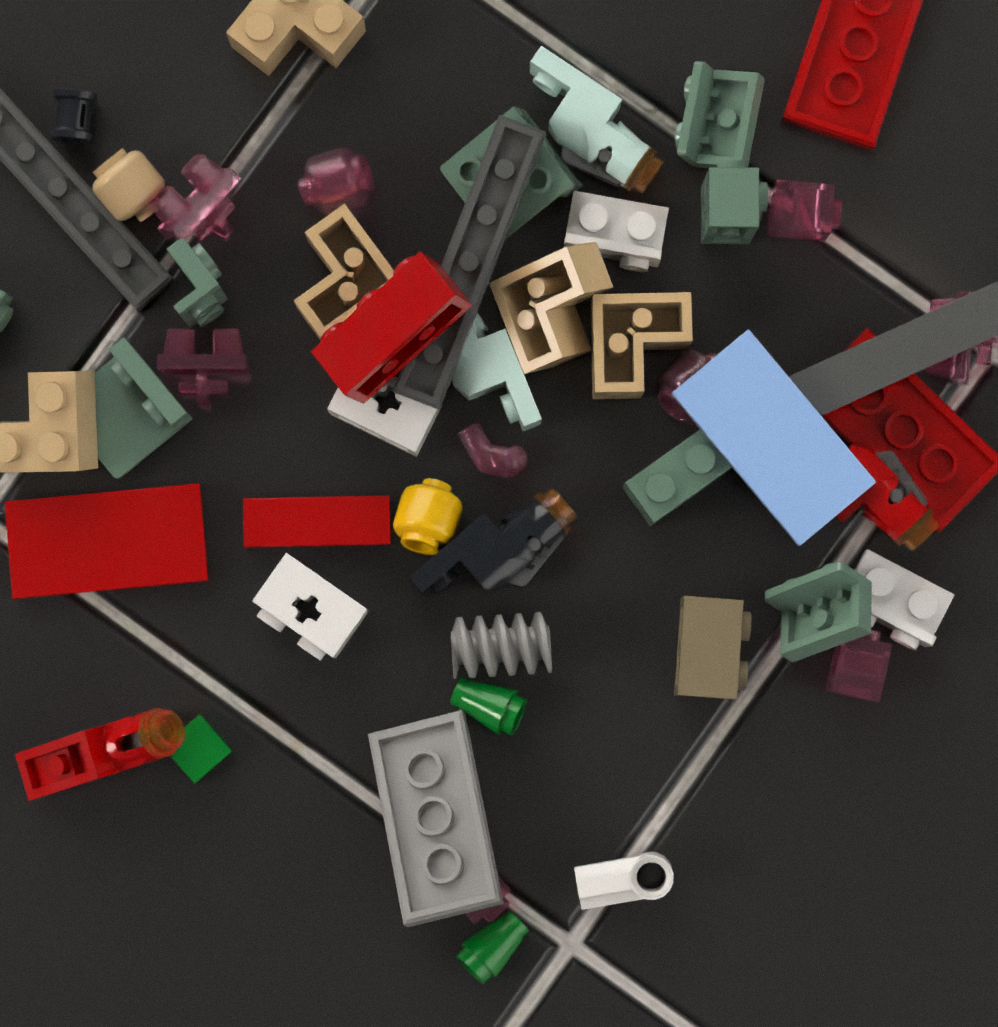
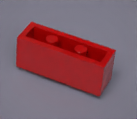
(390, 327)

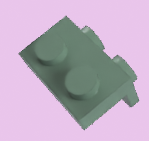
(718, 115)
(205, 301)
(822, 610)

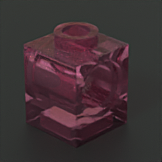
(803, 210)
(860, 668)

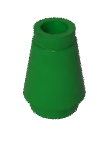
(490, 705)
(492, 947)

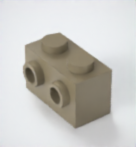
(710, 647)

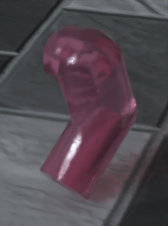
(492, 458)

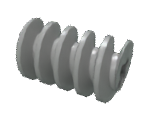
(501, 645)

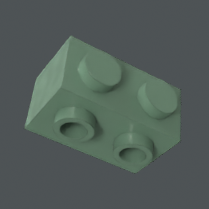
(732, 203)

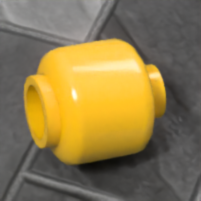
(427, 516)

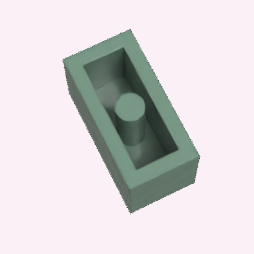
(676, 477)

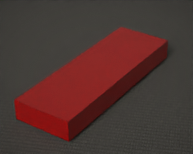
(316, 521)

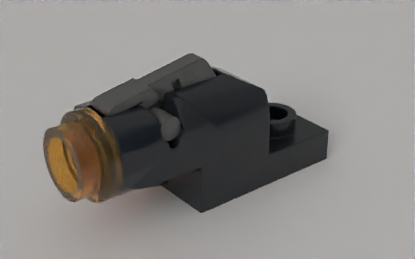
(503, 553)

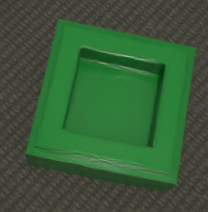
(200, 749)

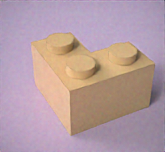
(272, 28)
(354, 269)
(541, 304)
(624, 328)
(59, 427)

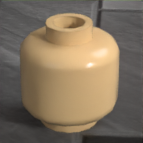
(127, 185)

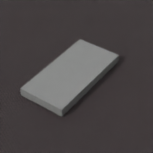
(435, 819)

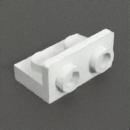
(620, 228)
(904, 601)

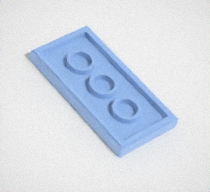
(773, 437)

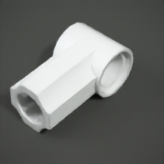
(617, 881)

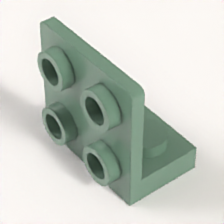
(546, 183)
(132, 410)

